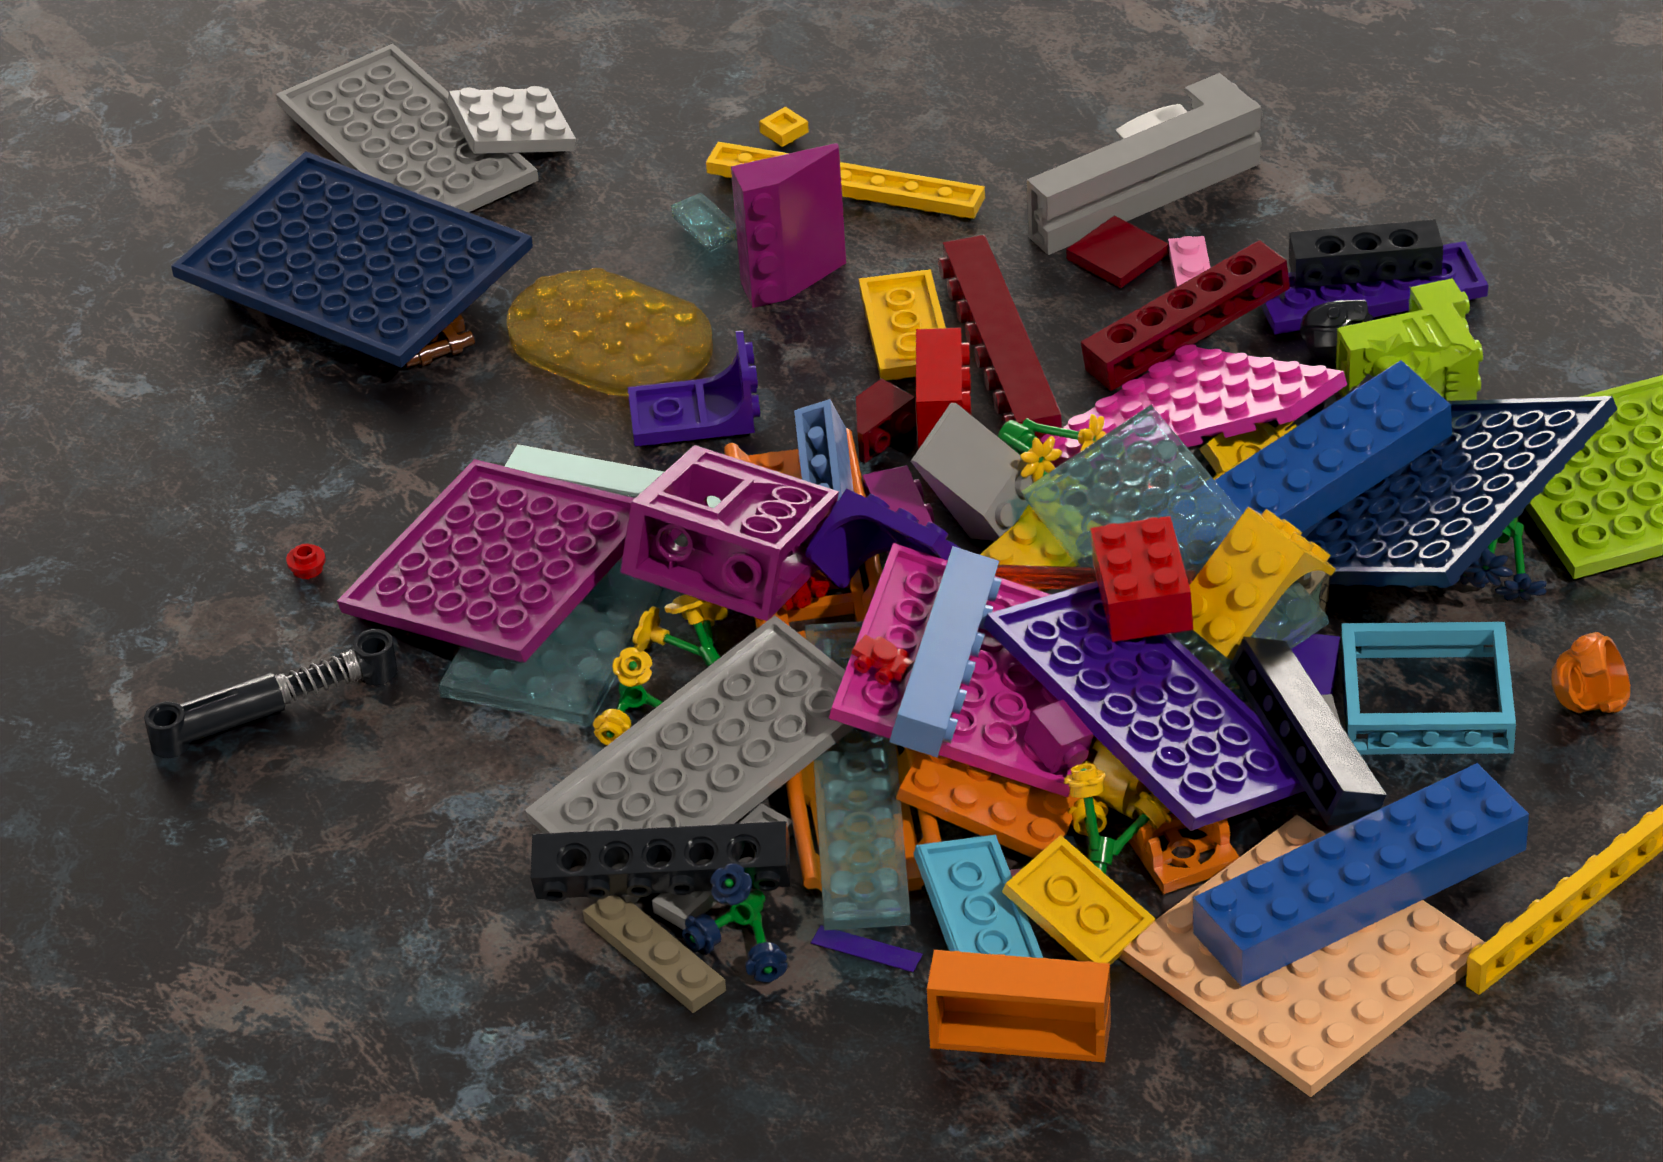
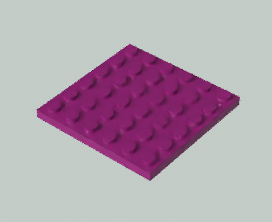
(494, 561)

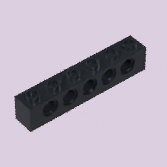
(644, 847)

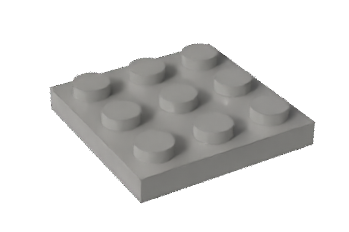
(511, 120)

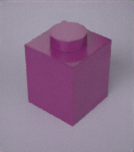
(1058, 736)

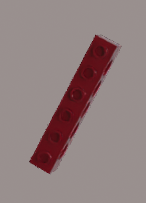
(1185, 315)

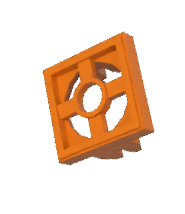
(1172, 878)

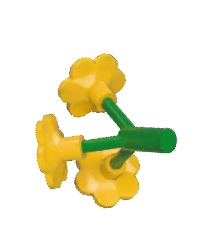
(697, 612)

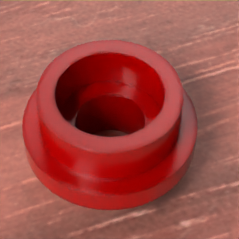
(306, 561)

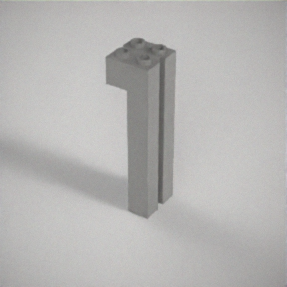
(1147, 167)

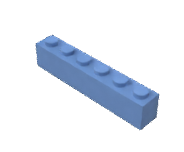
(944, 653)

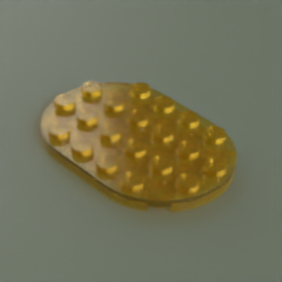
(608, 331)

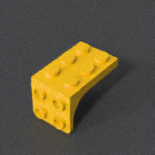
(1249, 577)

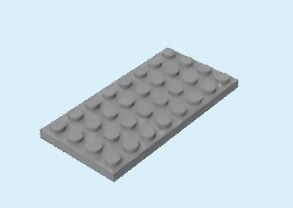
(398, 127)
(708, 746)

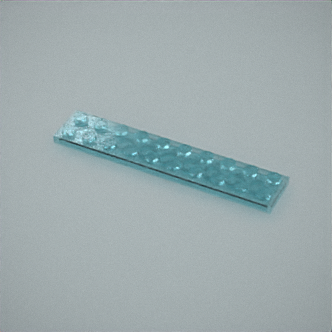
(858, 815)

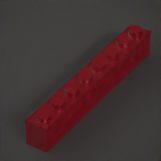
(997, 333)

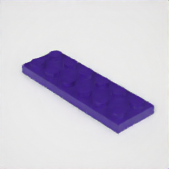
(1382, 297)

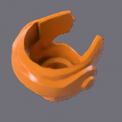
(1591, 676)

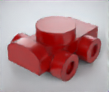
(816, 585)
(884, 656)

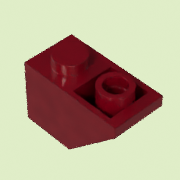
(882, 417)

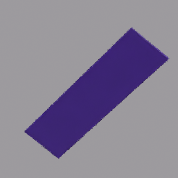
(867, 948)

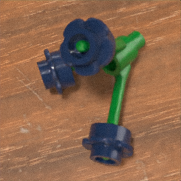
(702, 933)

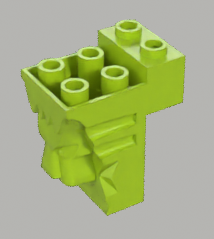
(1427, 339)

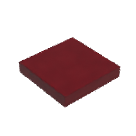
(1117, 251)

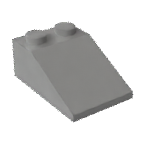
(973, 474)

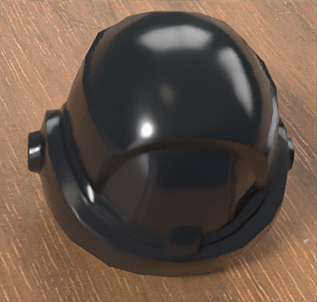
(1321, 324)

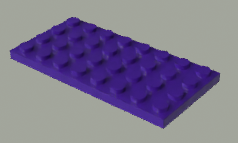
(1149, 707)

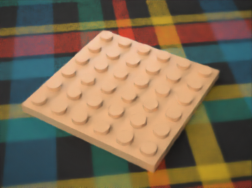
(1323, 1008)

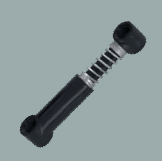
(175, 725)

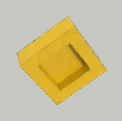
(783, 126)

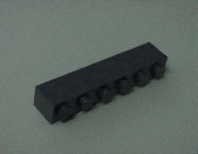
(1306, 731)

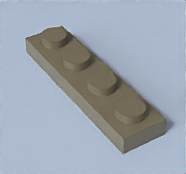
(655, 951)

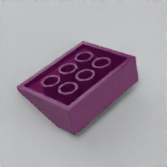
(788, 222)

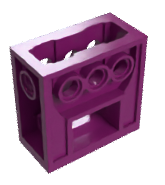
(740, 552)

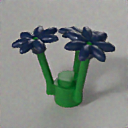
(1490, 567)

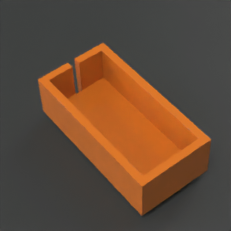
(1019, 1005)

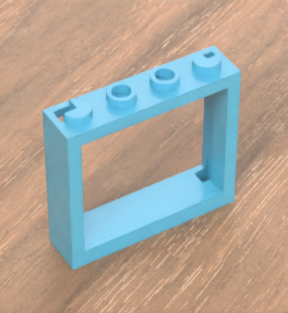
(1428, 731)

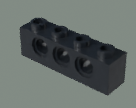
(1365, 253)

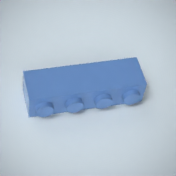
(823, 447)

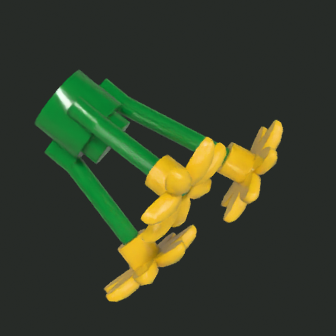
(1038, 456)

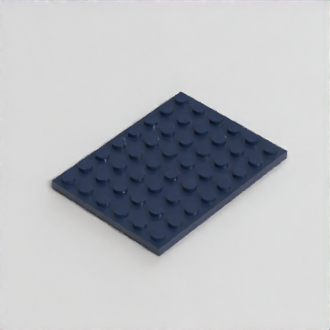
(353, 258)
(1459, 495)

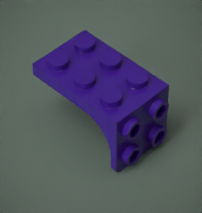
(699, 406)
(867, 527)

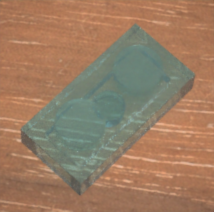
(704, 221)

